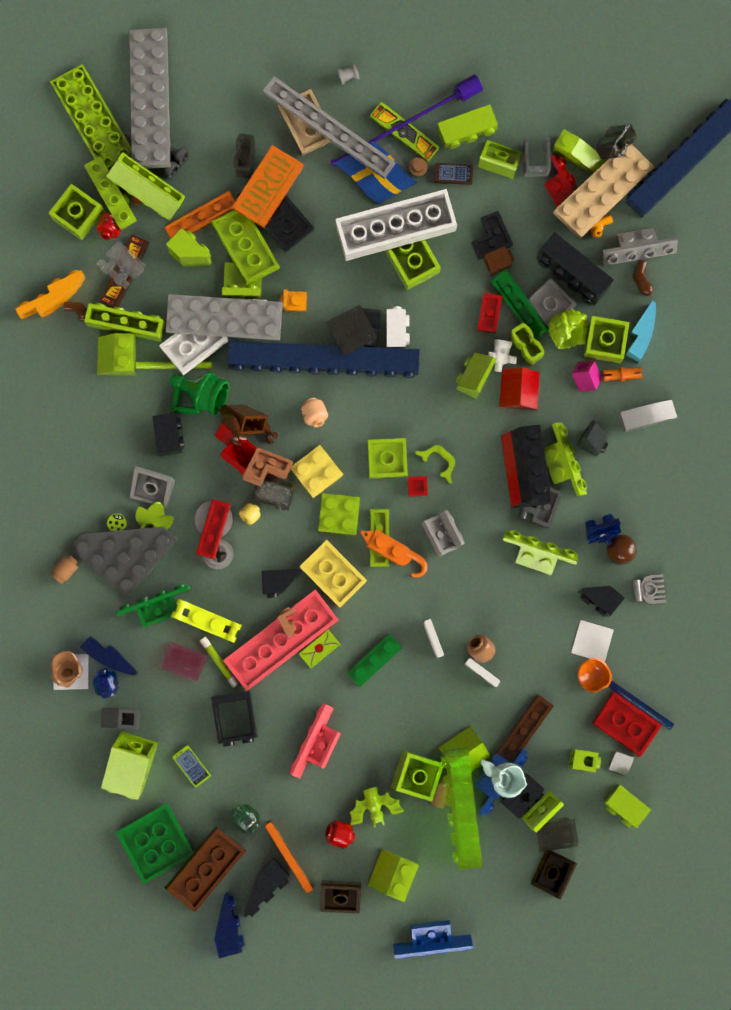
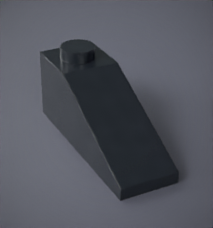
(593, 439)

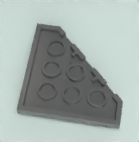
(125, 555)

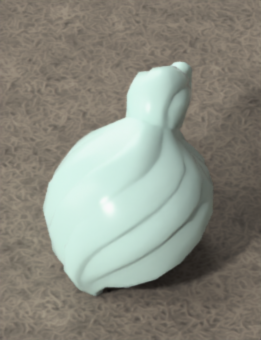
(506, 778)

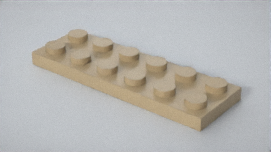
(602, 191)

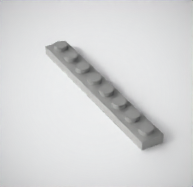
(329, 127)

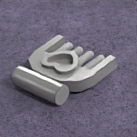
(646, 589)

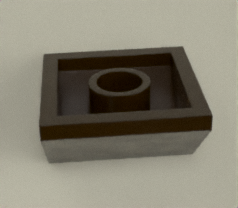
(553, 873)
(340, 896)

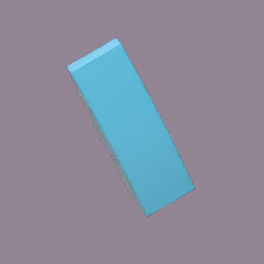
(642, 333)

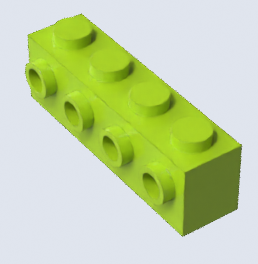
(145, 186)
(122, 321)

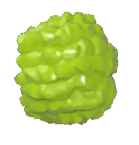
(568, 328)

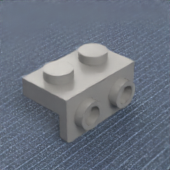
(443, 533)

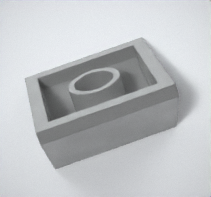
(151, 486)

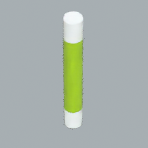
(219, 662)

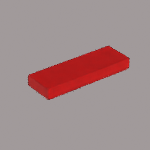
(213, 529)

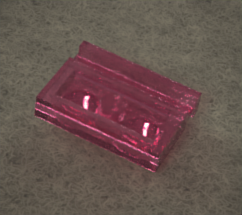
(184, 661)

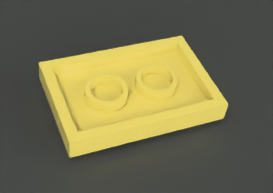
(333, 574)

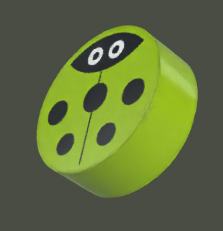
(116, 522)

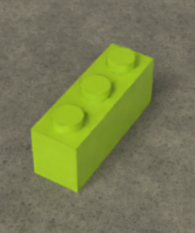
(467, 127)

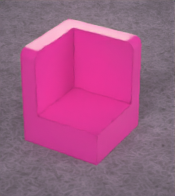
(586, 375)

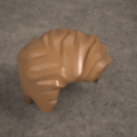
(65, 669)

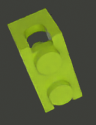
(578, 760)
(626, 806)

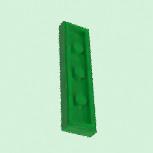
(519, 303)

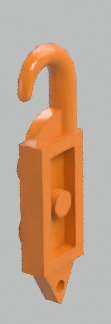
(393, 550)

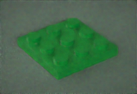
(155, 843)

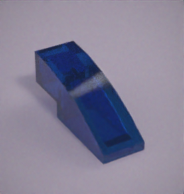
(109, 657)

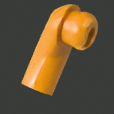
(596, 230)

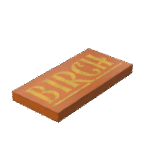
(268, 186)

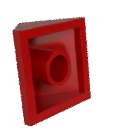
(519, 389)

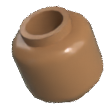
(481, 648)

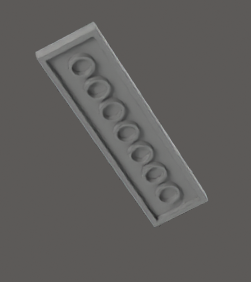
(150, 97)

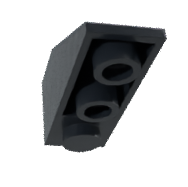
(267, 881)

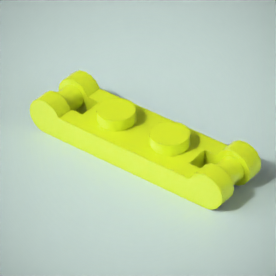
(206, 620)

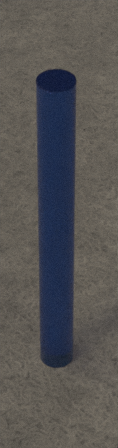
(641, 705)

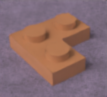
(266, 462)

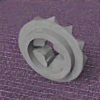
(225, 559)

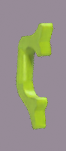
(445, 454)

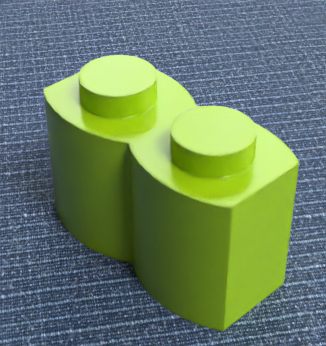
(524, 340)

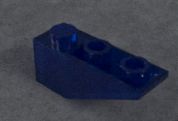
(227, 935)

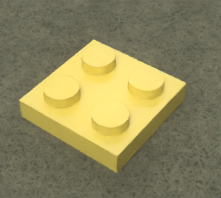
(316, 471)

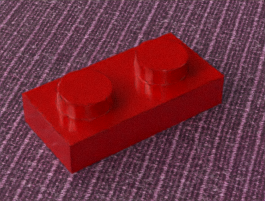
(489, 313)

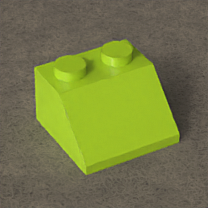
(117, 354)
(475, 374)
(416, 775)
(393, 875)

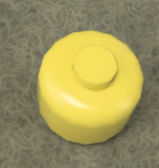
(249, 513)

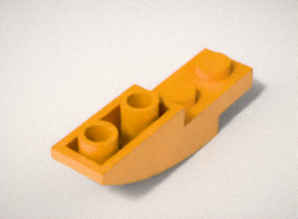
(60, 291)

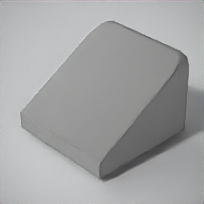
(620, 763)

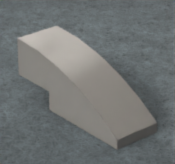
(647, 415)

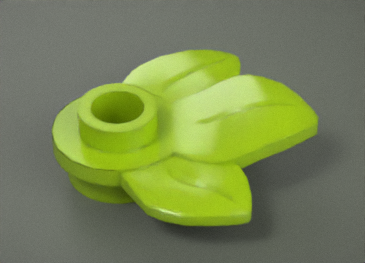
(153, 516)

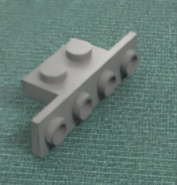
(638, 246)

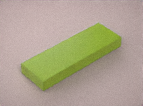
(379, 520)

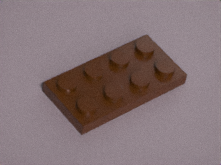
(205, 869)

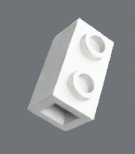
(396, 328)

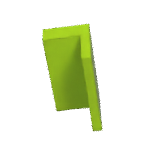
(542, 811)

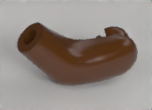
(640, 279)

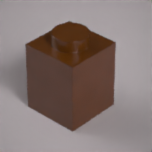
(498, 260)

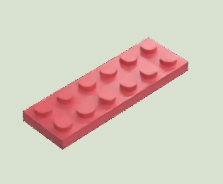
(273, 648)

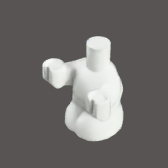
(501, 353)

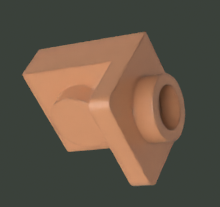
(288, 626)

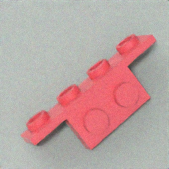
(318, 743)

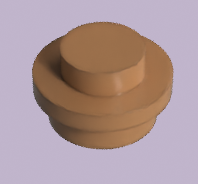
(418, 167)

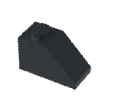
(278, 581)

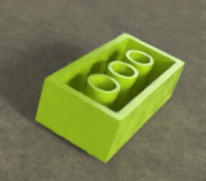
(413, 263)

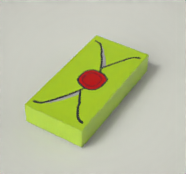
(319, 649)

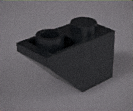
(603, 598)

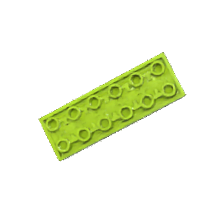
(91, 116)

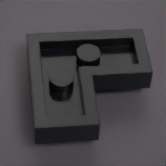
(496, 236)

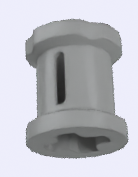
(348, 74)

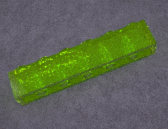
(463, 809)

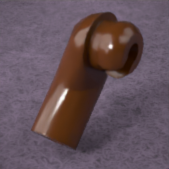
(76, 307)

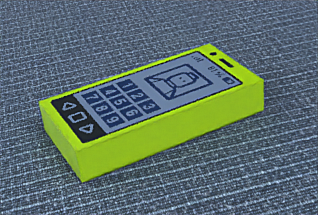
(191, 766)

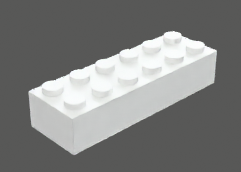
(396, 224)

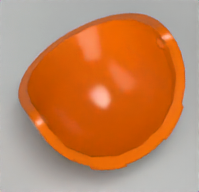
(594, 675)

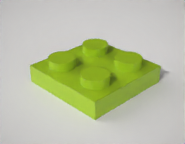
(387, 458)
(339, 514)

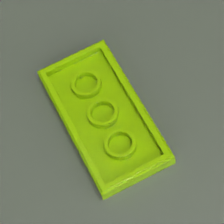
(245, 246)

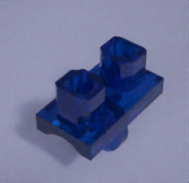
(604, 531)

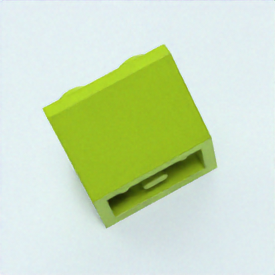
(187, 251)

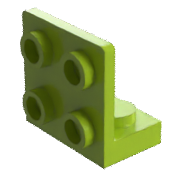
(235, 286)

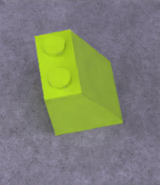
(129, 765)

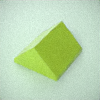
(499, 159)
(475, 747)

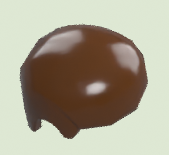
(622, 549)

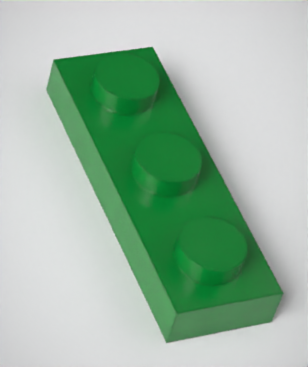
(374, 660)

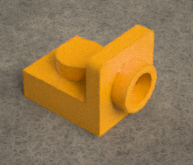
(294, 301)

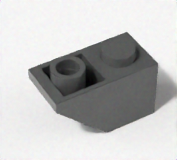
(120, 718)

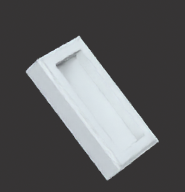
(433, 638)
(483, 673)

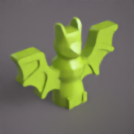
(373, 803)

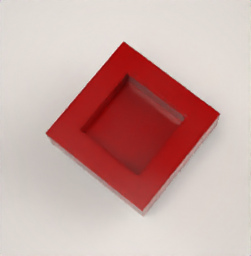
(417, 486)

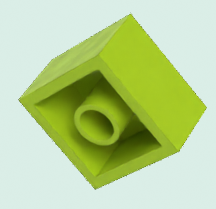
(76, 212)
(606, 339)

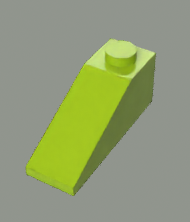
(577, 152)

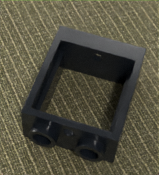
(229, 741)

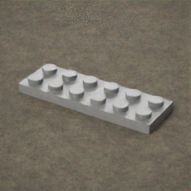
(224, 317)

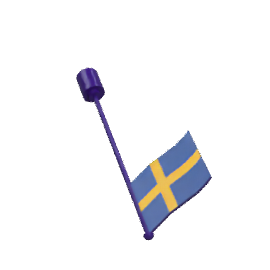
(397, 180)

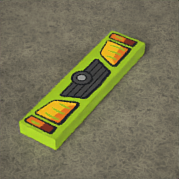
(407, 134)

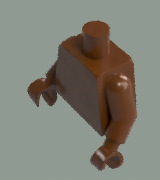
(246, 420)

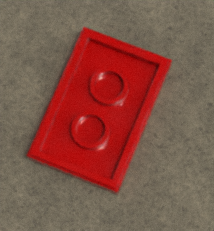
(626, 724)

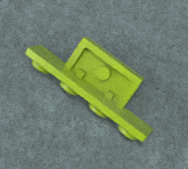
(113, 198)
(562, 462)
(538, 554)

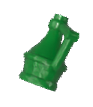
(205, 392)

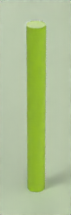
(169, 365)

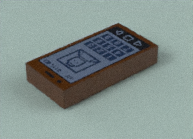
(453, 173)

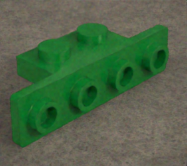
(155, 609)

